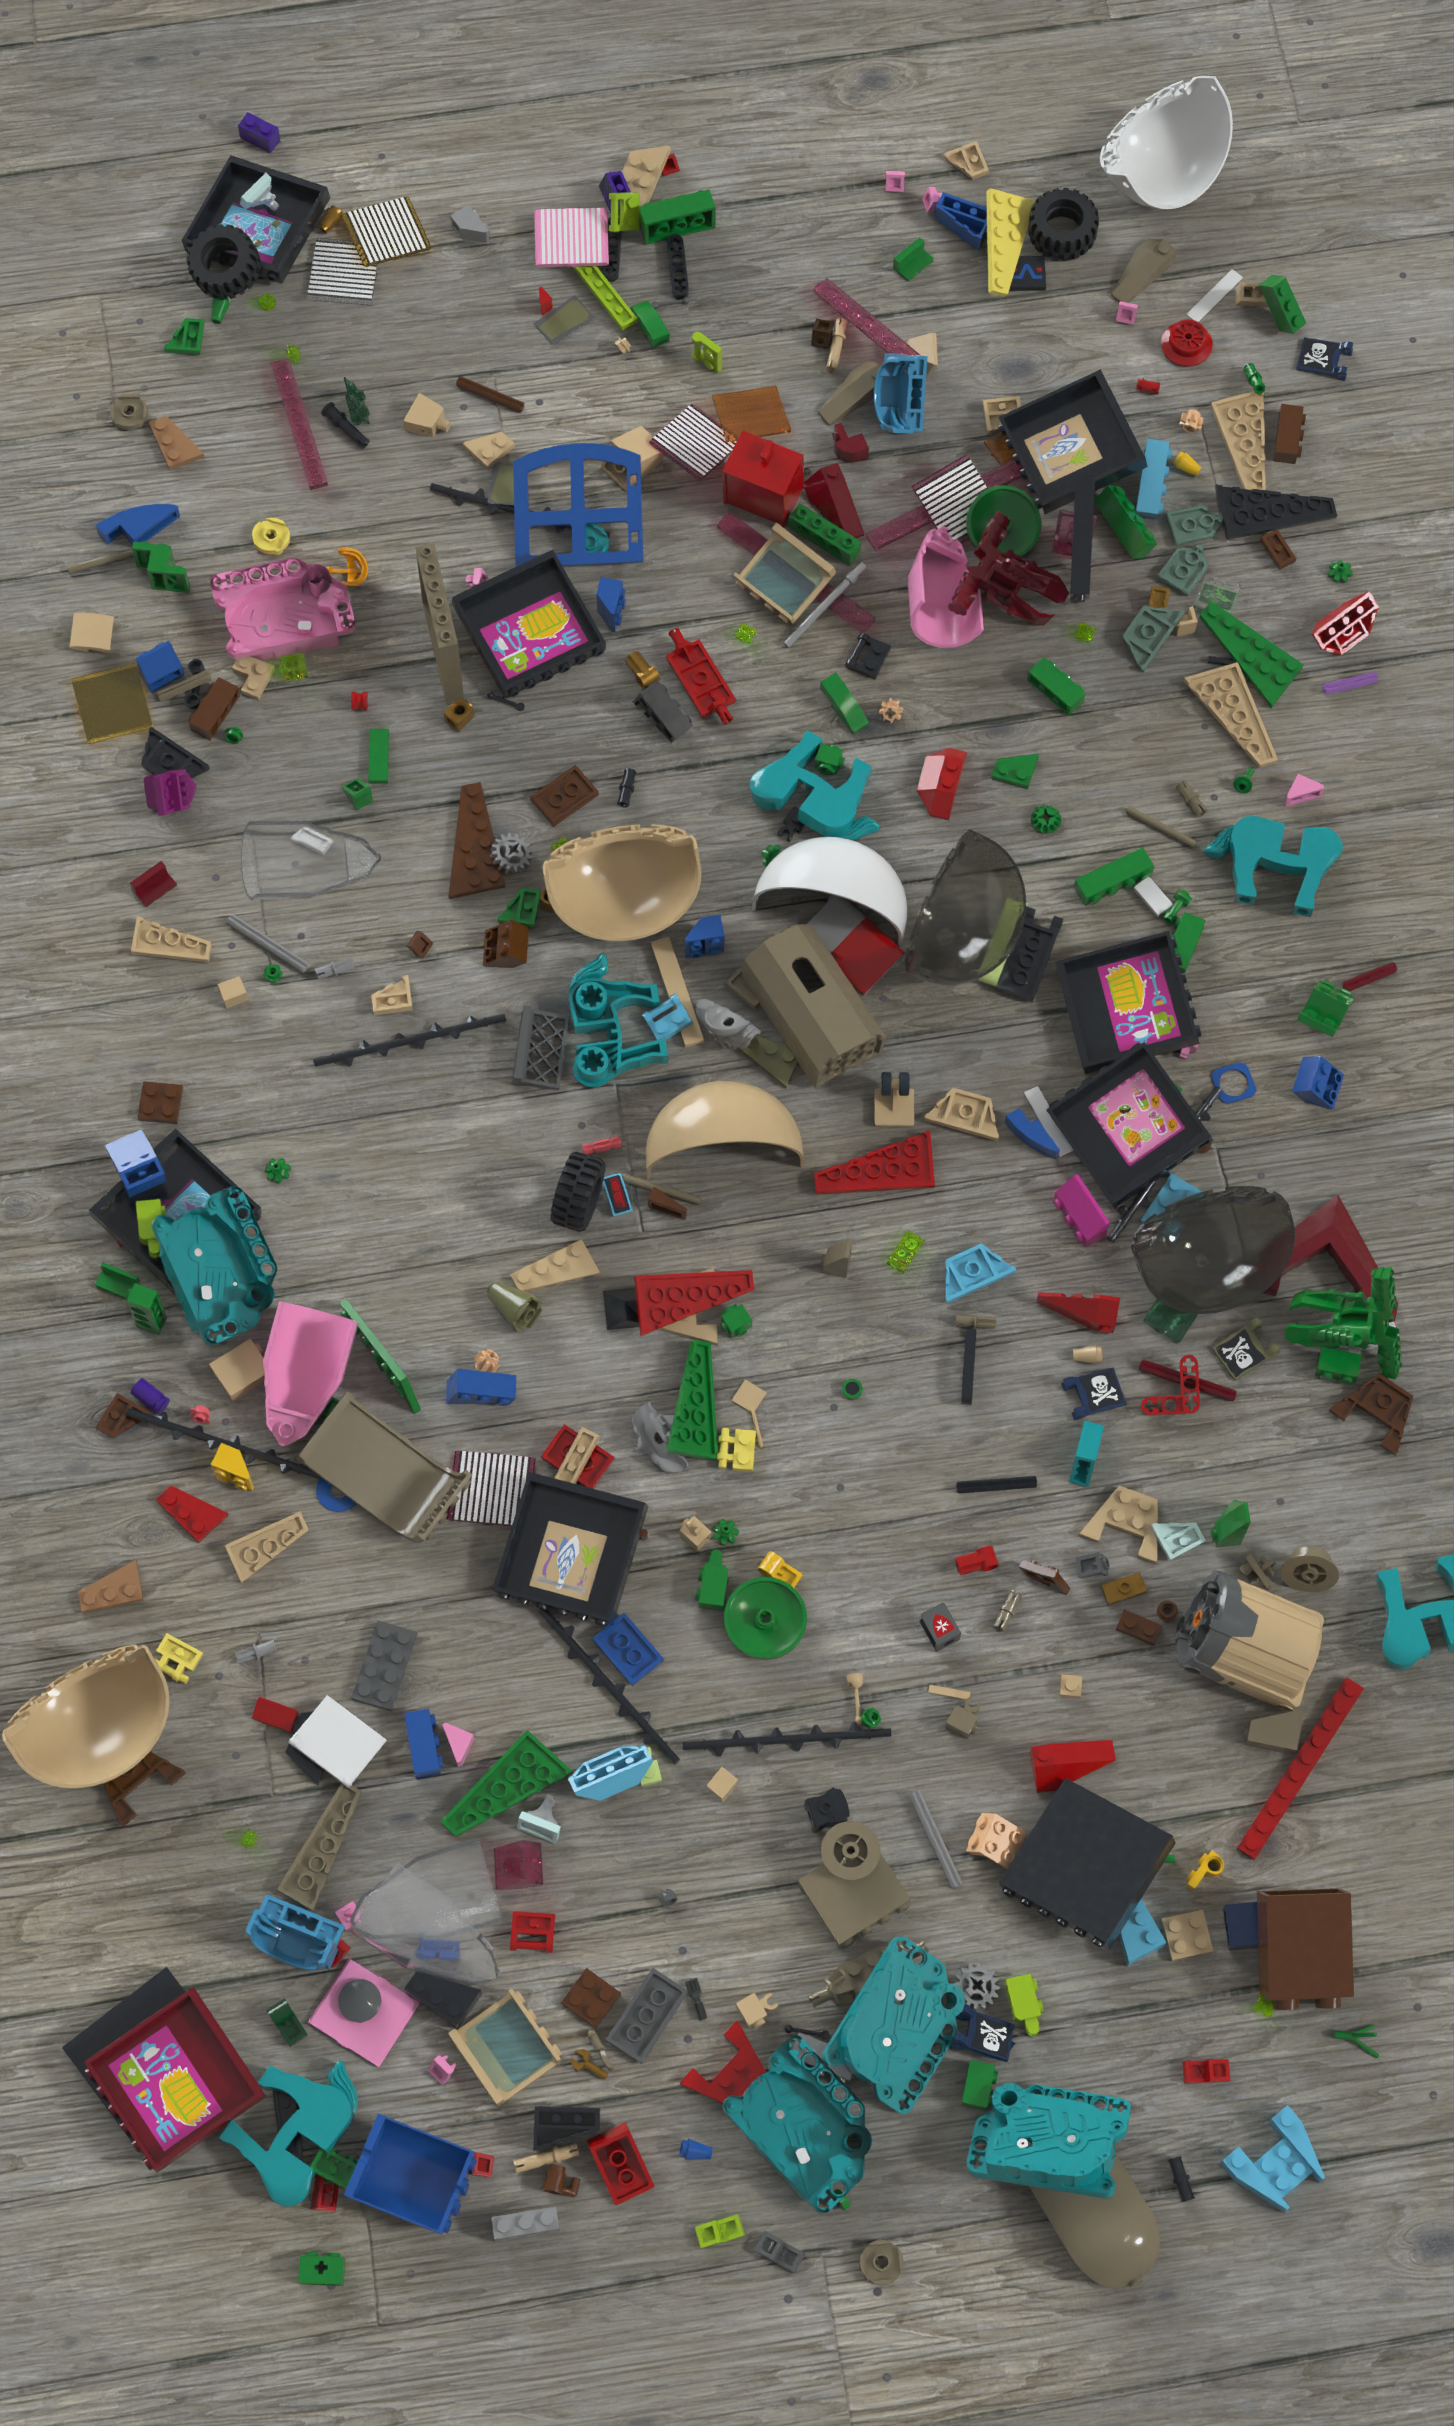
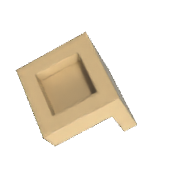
(1187, 624)
(233, 992)
(722, 1784)

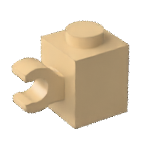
(695, 1533)
(753, 2010)

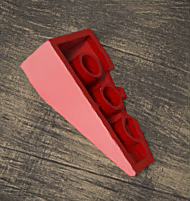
(1095, 1313)
(1068, 1760)

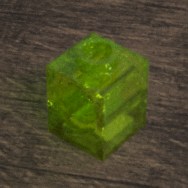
(297, 673)

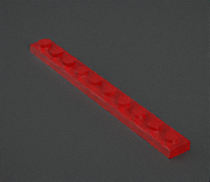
(1300, 1768)

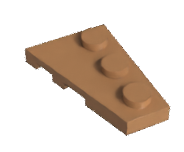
(173, 443)
(113, 1590)

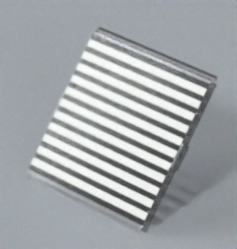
(340, 274)

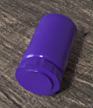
(150, 1396)

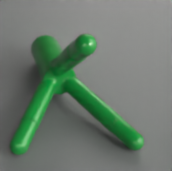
(1349, 2035)

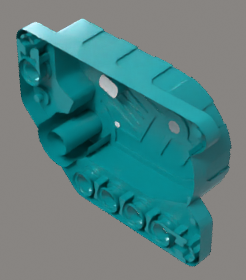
(214, 1270)
(896, 2024)
(802, 2117)
(1050, 2139)

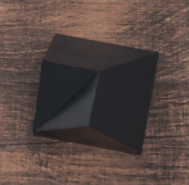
(621, 1308)

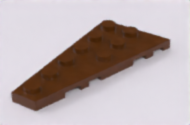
(472, 865)

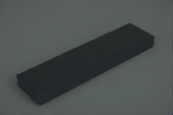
(284, 2108)

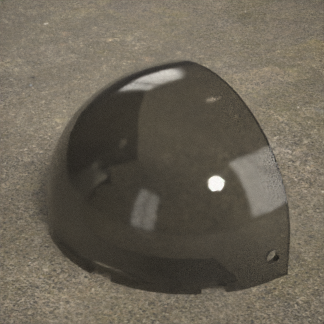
(970, 915)
(1215, 1248)

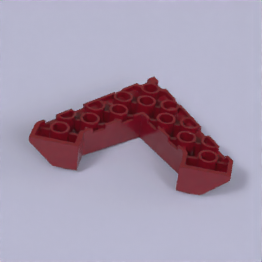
(1334, 1232)

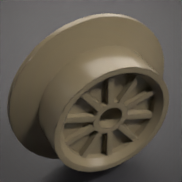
(1310, 1570)
(854, 1837)

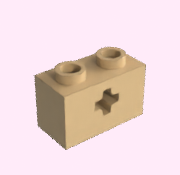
(1250, 295)

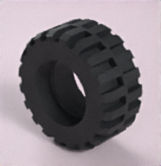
(1063, 204)
(210, 245)
(577, 1191)

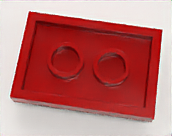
(595, 1466)

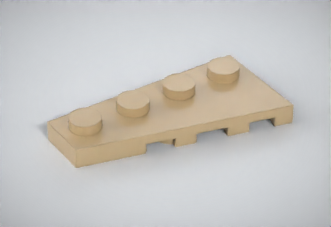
(562, 1266)
(262, 1546)

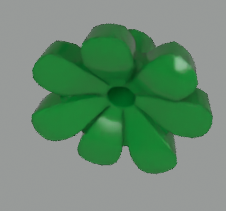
(1340, 571)
(770, 853)
(277, 1170)
(725, 1535)

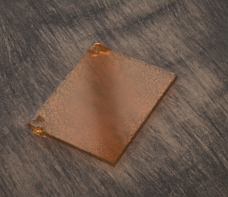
(753, 411)

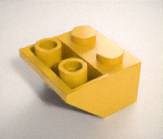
(230, 1467)

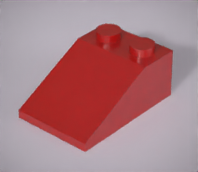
(620, 2163)

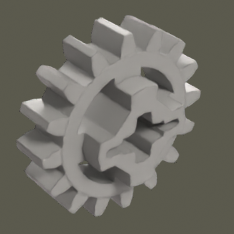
(507, 845)
(983, 1994)

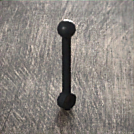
(520, 706)
(824, 2034)

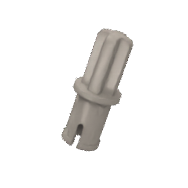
(335, 968)
(255, 1652)

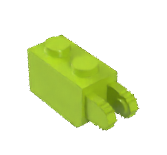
(146, 1213)
(1024, 2003)

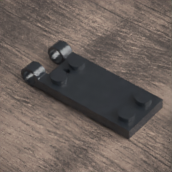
(1029, 958)

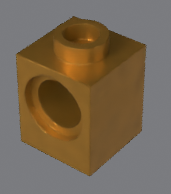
(456, 721)

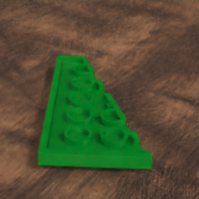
(1258, 658)
(383, 1358)

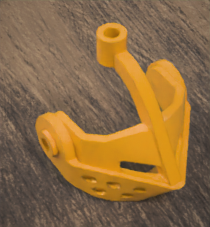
(352, 570)

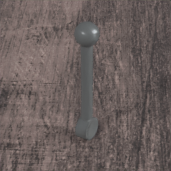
(656, 305)

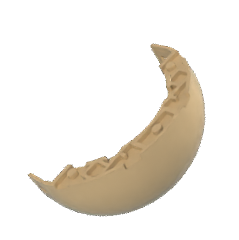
(624, 881)
(721, 1114)
(92, 1720)

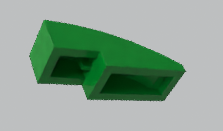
(651, 323)
(843, 703)

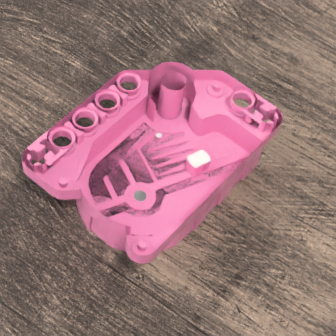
(292, 601)

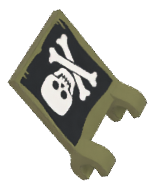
(1243, 1350)

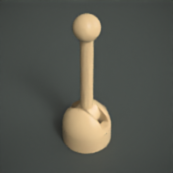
(855, 1681)

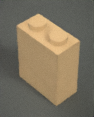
(240, 1369)

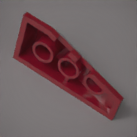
(831, 495)

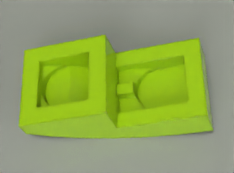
(720, 2231)

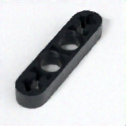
(613, 249)
(677, 266)
(968, 1367)

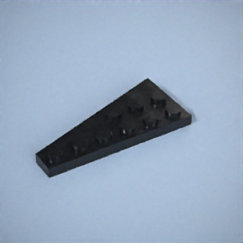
(1262, 511)

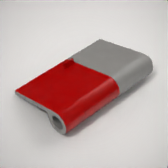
(856, 943)

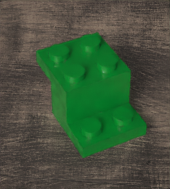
(161, 567)
(1326, 1007)

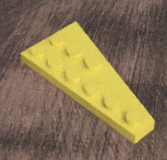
(1006, 232)

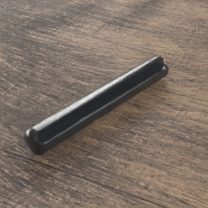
(996, 1484)

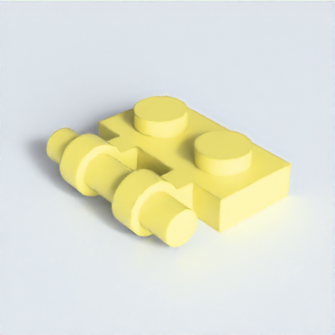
(743, 1449)
(180, 1653)

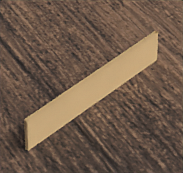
(949, 1692)

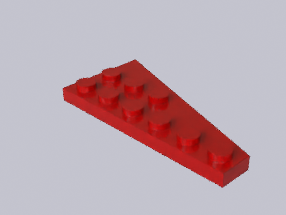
(885, 1169)
(673, 1297)

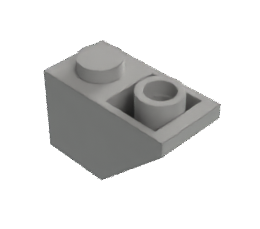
(469, 226)

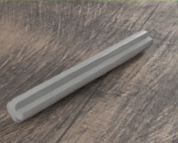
(268, 943)
(935, 1839)

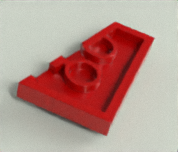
(191, 1513)

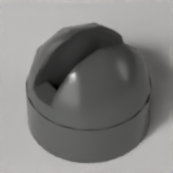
(668, 1898)

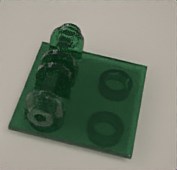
(356, 403)

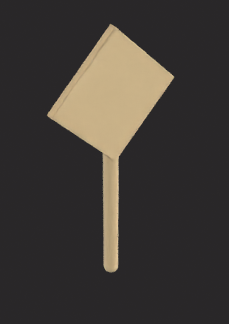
(749, 1398)

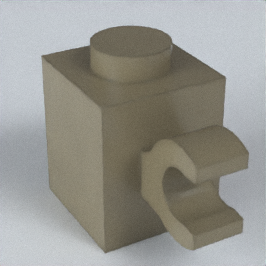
(964, 1720)

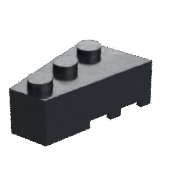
(664, 711)
(561, 2124)

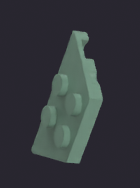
(1149, 633)

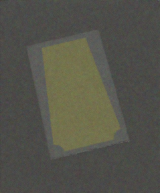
(564, 320)
(502, 484)

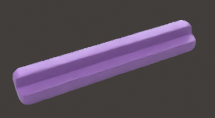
(1350, 683)

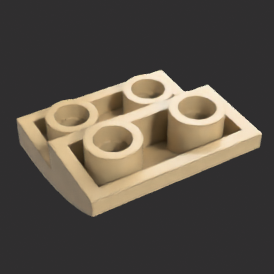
(91, 632)

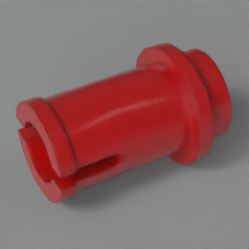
(1147, 386)

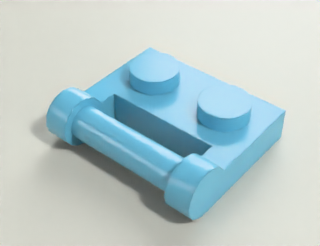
(672, 1022)

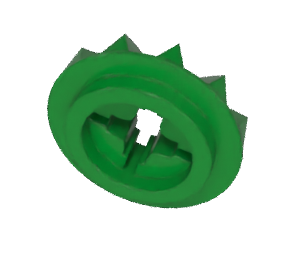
(1040, 824)

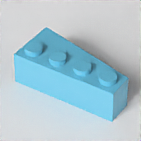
(1152, 479)
(1140, 1935)

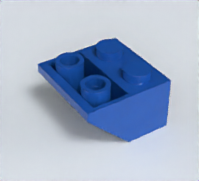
(611, 601)
(159, 666)
(705, 937)
(1318, 1082)

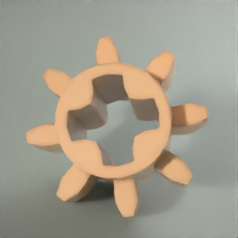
(1191, 421)
(887, 713)
(487, 1361)

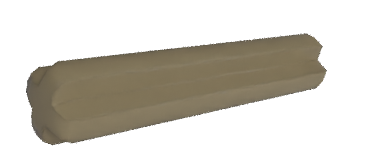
(184, 685)

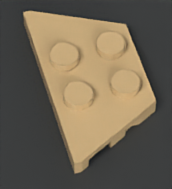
(644, 170)
(965, 1113)

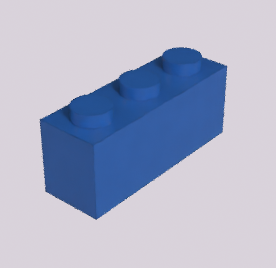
(423, 1743)

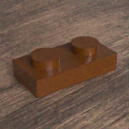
(1278, 549)
(1138, 1627)

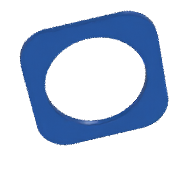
(1241, 1067)

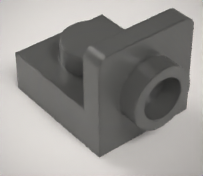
(1092, 1565)

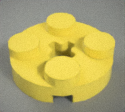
(275, 545)

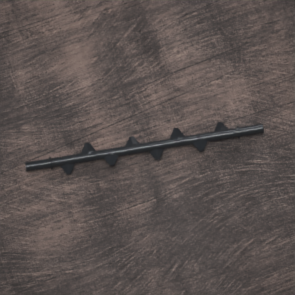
(479, 497)
(419, 1040)
(1141, 1199)
(213, 1442)
(615, 1689)
(778, 1738)

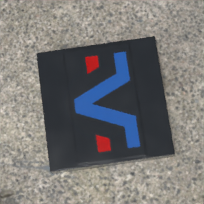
(1029, 274)

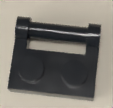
(873, 659)

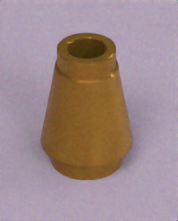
(330, 219)

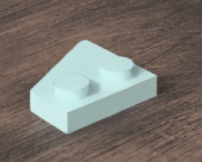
(1177, 1537)

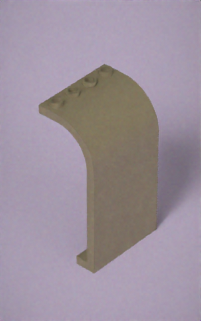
(382, 1471)

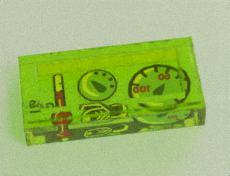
(905, 1251)

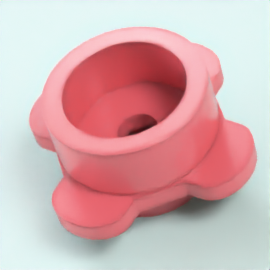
(200, 1414)

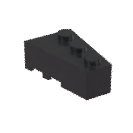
(443, 1997)

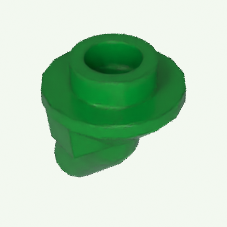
(1243, 783)

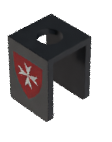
(940, 1627)

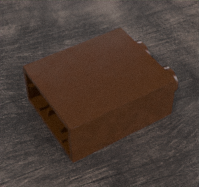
(1305, 1947)

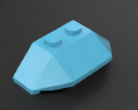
(611, 1772)

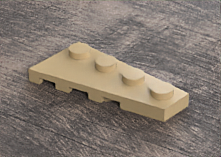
(158, 941)

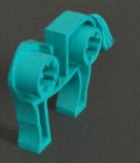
(826, 809)
(1259, 841)
(594, 1009)
(1404, 1633)
(322, 2119)

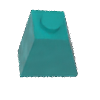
(1086, 1453)

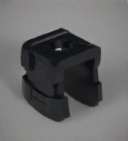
(827, 1809)

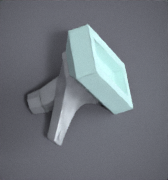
(260, 194)
(540, 1822)

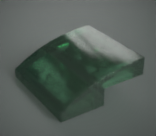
(1169, 1321)

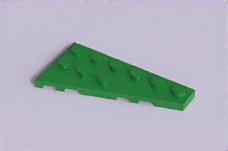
(695, 1416)
(512, 1779)

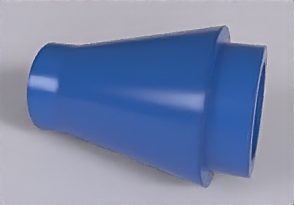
(694, 2150)

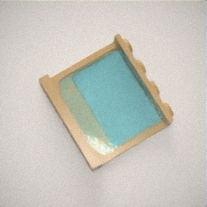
(785, 575)
(506, 2047)

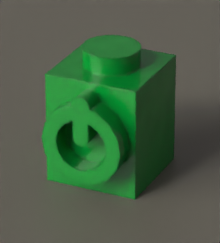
(829, 759)
(735, 1321)

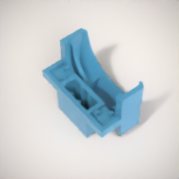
(900, 392)
(296, 1936)

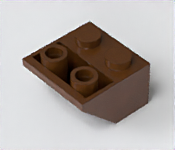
(506, 945)

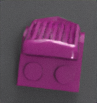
(169, 791)

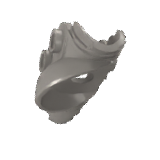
(731, 1037)
(646, 1426)

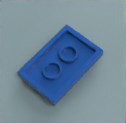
(628, 1649)

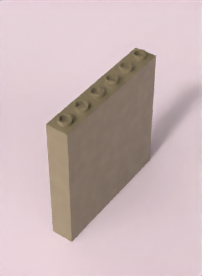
(439, 622)

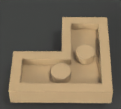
(257, 673)

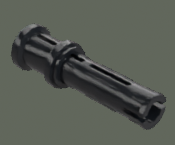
(339, 420)

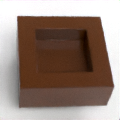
(420, 944)

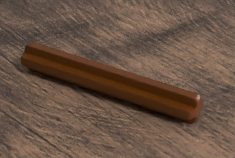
(490, 394)

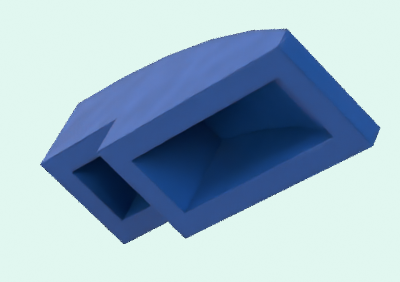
(1031, 1133)

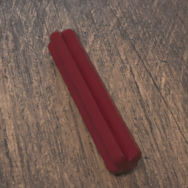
(1370, 976)

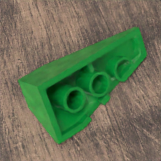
(1231, 1525)

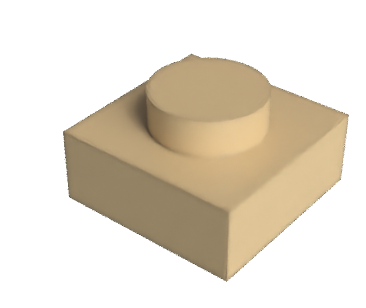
(1070, 1686)

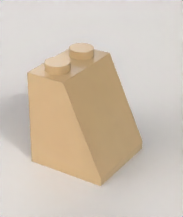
(637, 442)

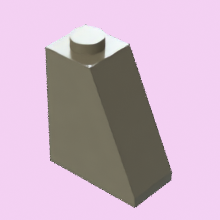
(1275, 1732)

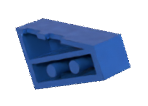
(963, 218)
(480, 1388)

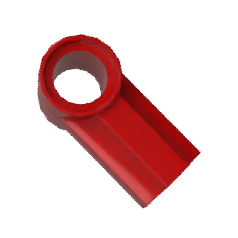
(982, 1559)

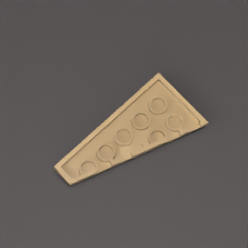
(1243, 432)

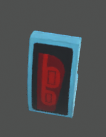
(617, 1194)

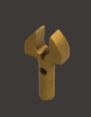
(588, 2064)

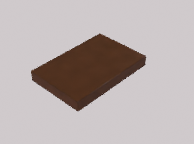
(564, 795)

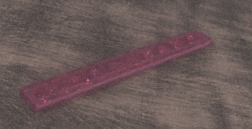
(918, 517)
(753, 542)

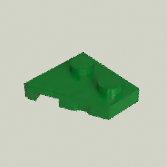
(187, 338)
(1015, 770)
(522, 908)

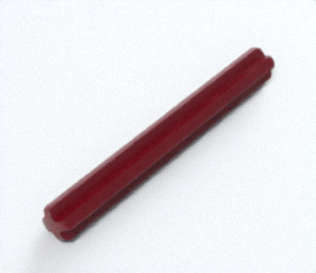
(1174, 1376)

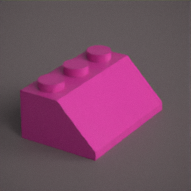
(1081, 1211)

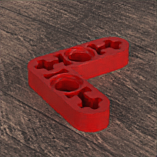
(1179, 1400)

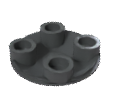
(359, 2000)

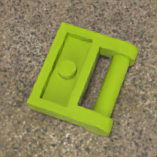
(628, 211)
(711, 353)

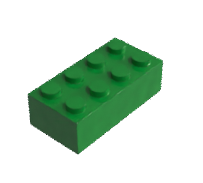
(677, 216)

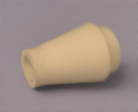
(1090, 1354)

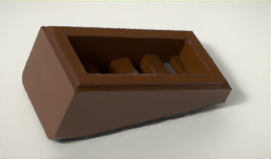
(665, 1204)

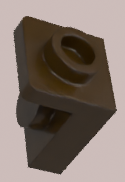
(822, 333)

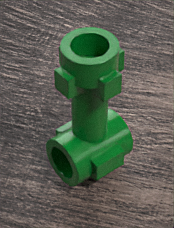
(1182, 898)

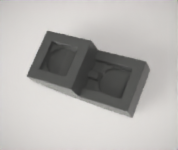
(779, 2252)

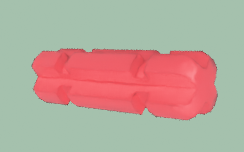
(602, 1146)

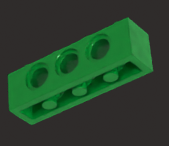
(824, 534)
(146, 1308)

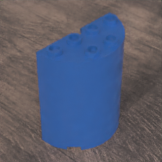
(411, 2175)

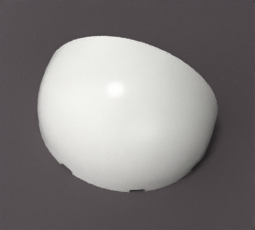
(1171, 144)
(839, 869)

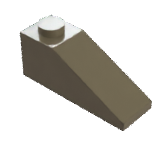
(837, 1259)

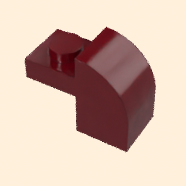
(849, 449)

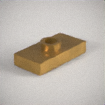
(1159, 597)
(1124, 1588)

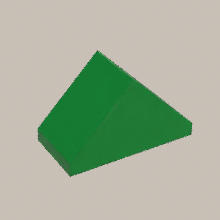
(358, 793)

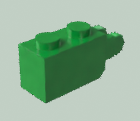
(714, 1583)

